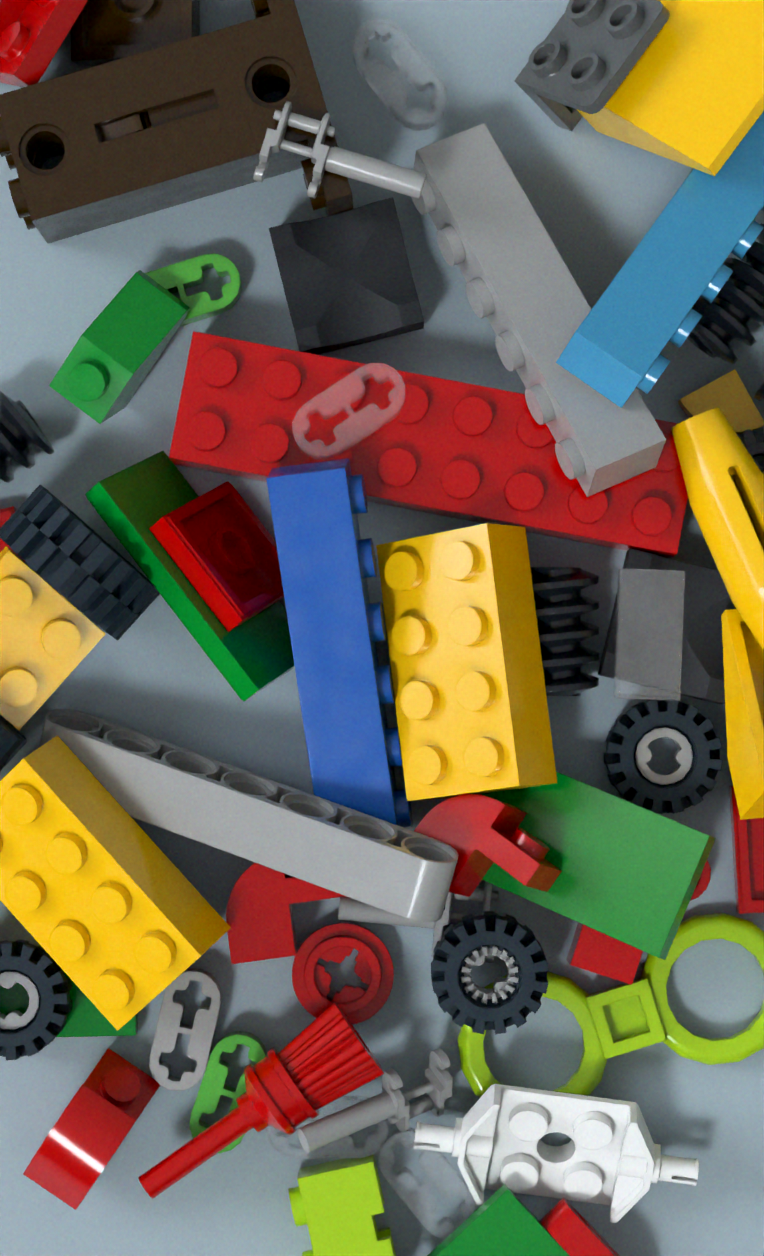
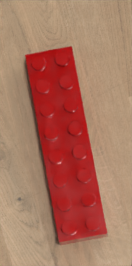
(446, 453)

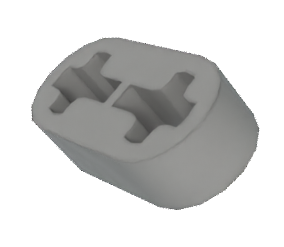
(201, 1032)

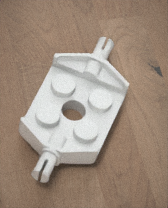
(603, 1164)

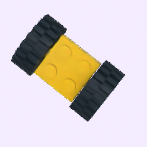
(41, 616)

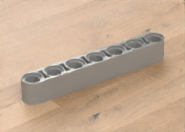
(261, 818)

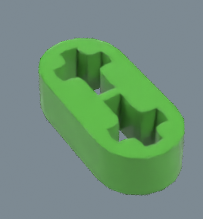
(190, 274)
(215, 1078)

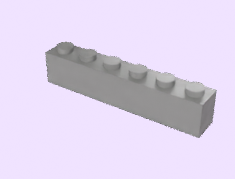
(531, 305)

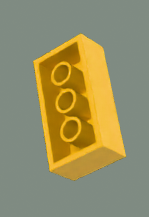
(466, 662)
(96, 885)

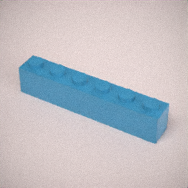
(667, 274)

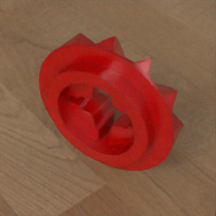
(334, 943)

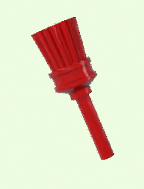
(280, 1092)

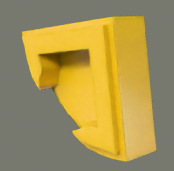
(732, 398)

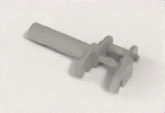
(334, 159)
(361, 912)
(389, 1105)

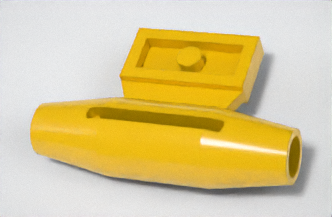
(729, 507)

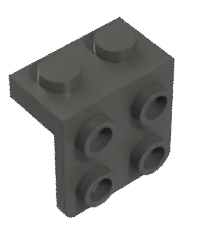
(589, 56)

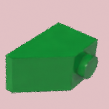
(120, 348)

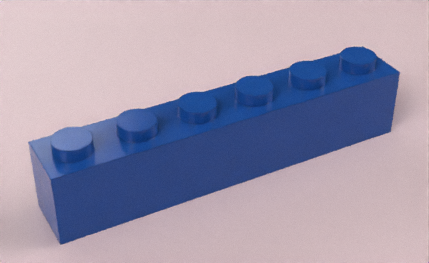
(336, 637)

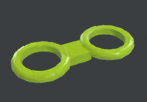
(635, 1014)

